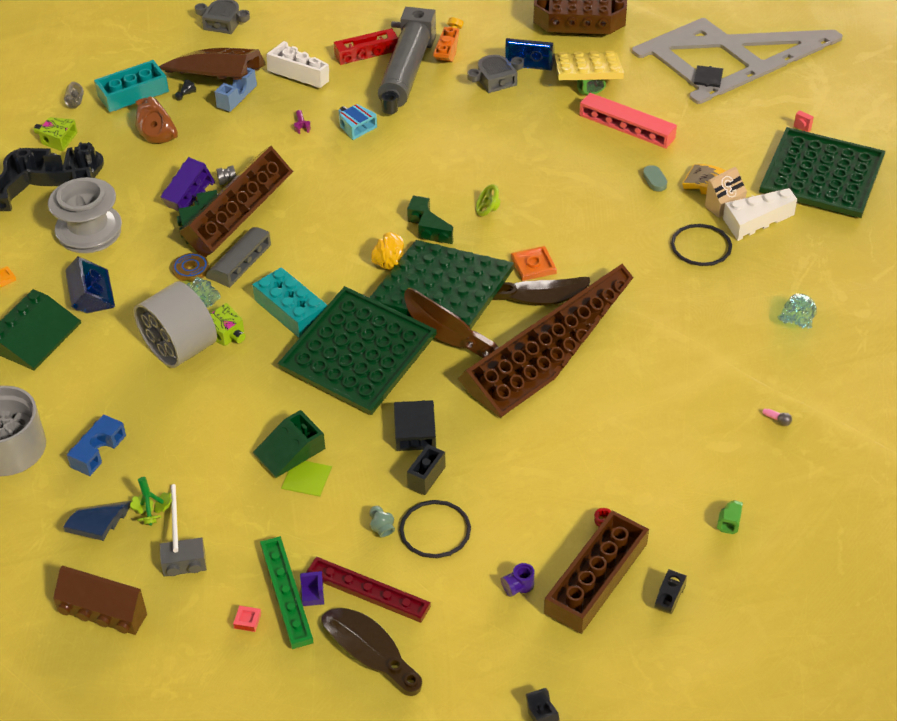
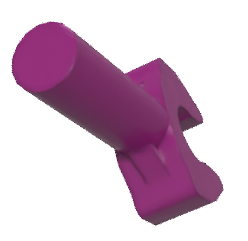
(301, 122)

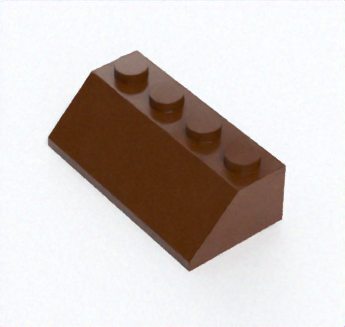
(99, 600)

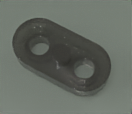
(73, 95)

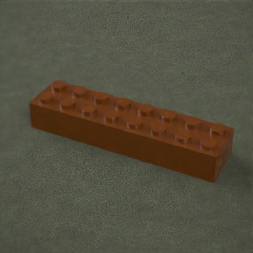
(236, 202)

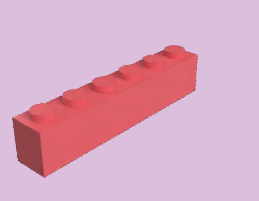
(628, 120)

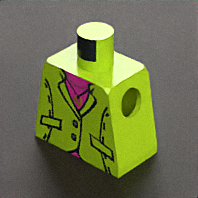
(56, 132)
(228, 325)

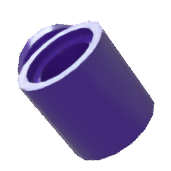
(519, 580)

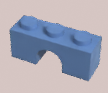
(231, 95)

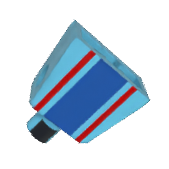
(357, 120)

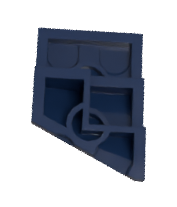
(96, 520)

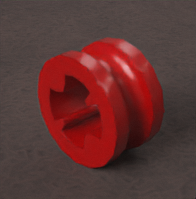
(601, 512)

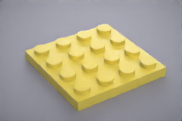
(588, 66)

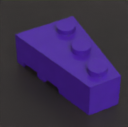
(189, 181)

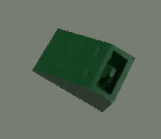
(290, 444)

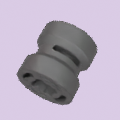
(225, 175)

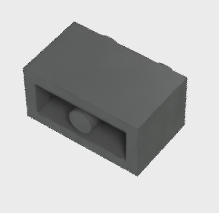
(188, 559)

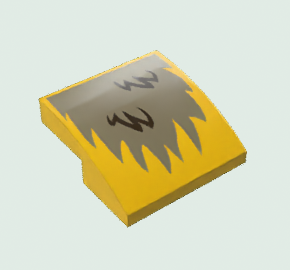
(699, 177)

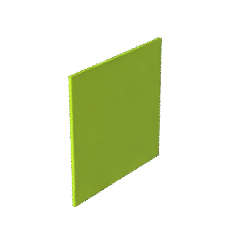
(307, 478)

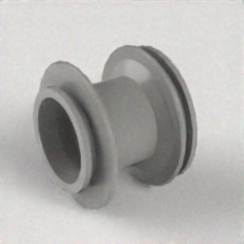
(85, 215)

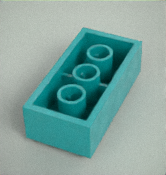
(130, 85)
(288, 301)

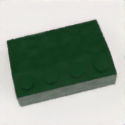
(35, 329)

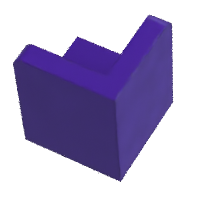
(312, 588)

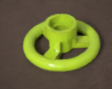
(491, 202)

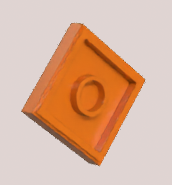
(533, 263)

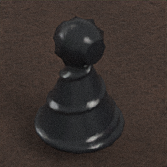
(187, 88)

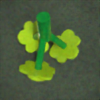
(144, 504)

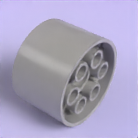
(175, 324)
(20, 431)

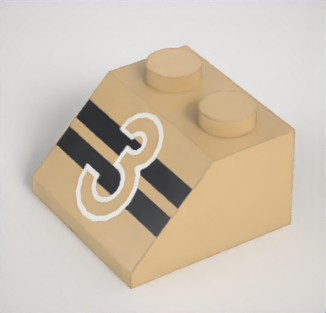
(723, 189)

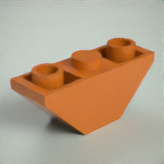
(447, 44)

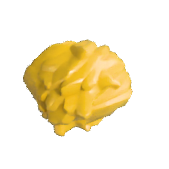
(388, 251)

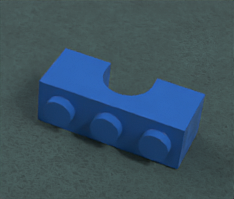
(85, 455)

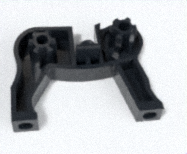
(45, 168)

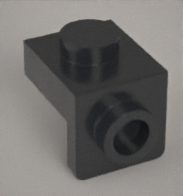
(540, 706)

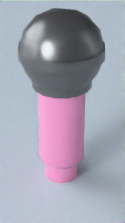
(783, 418)

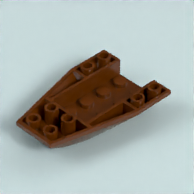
(217, 62)

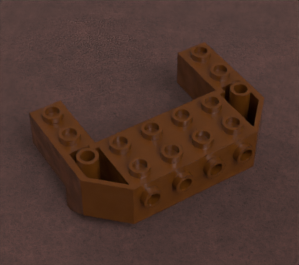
(580, 15)

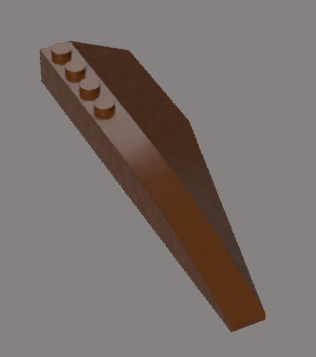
(543, 349)

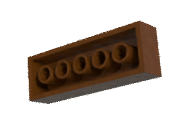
(596, 571)

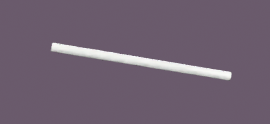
(174, 518)

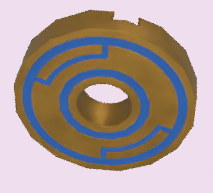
(195, 260)

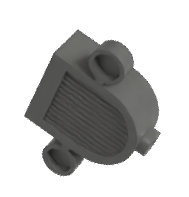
(221, 16)
(496, 72)

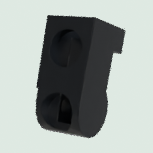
(670, 591)

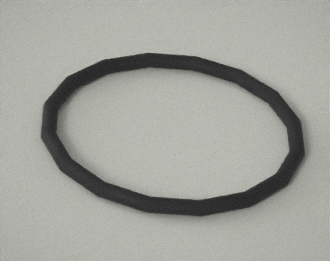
(700, 263)
(441, 554)

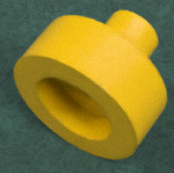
(455, 22)

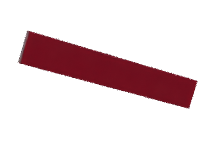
(371, 590)

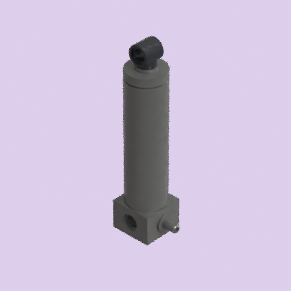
(416, 35)

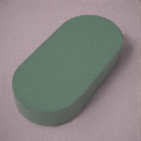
(655, 178)

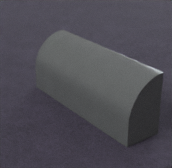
(240, 257)

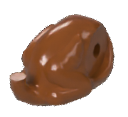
(154, 122)

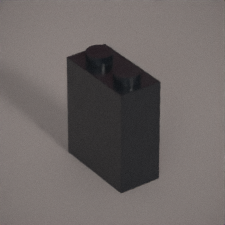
(414, 425)

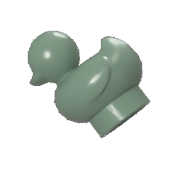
(381, 521)

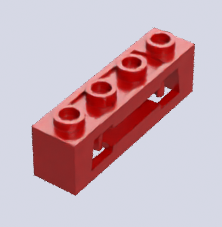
(365, 46)

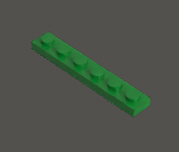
(286, 593)

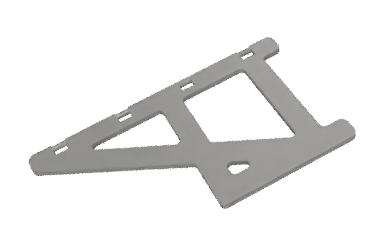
(734, 44)

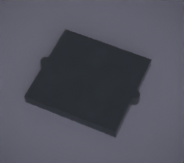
(708, 76)

